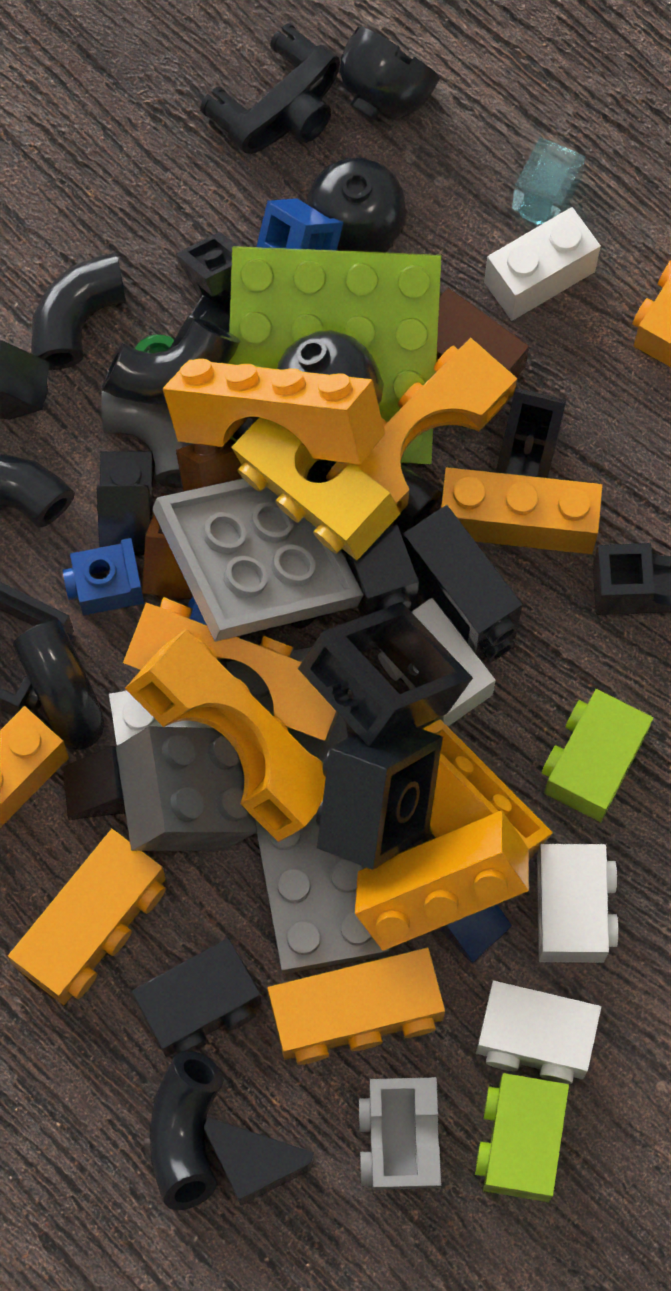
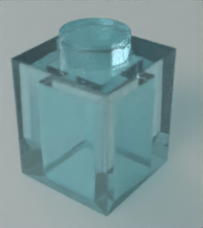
(547, 181)

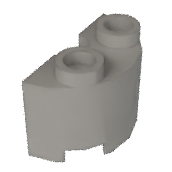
(402, 1134)

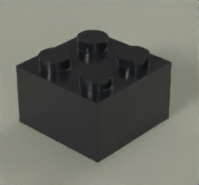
(378, 796)

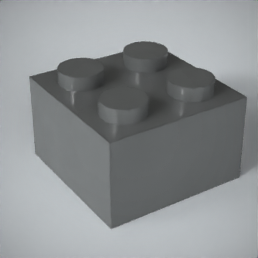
(183, 790)

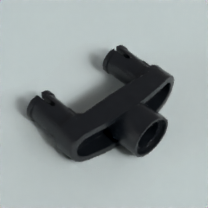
(290, 106)

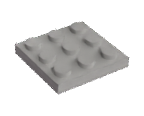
(251, 560)

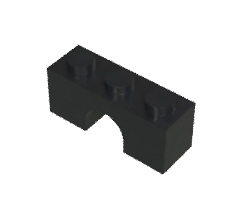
(631, 580)

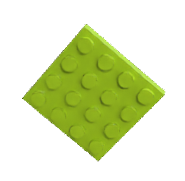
(373, 296)

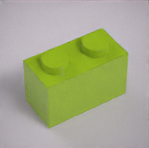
(597, 754)
(523, 1138)

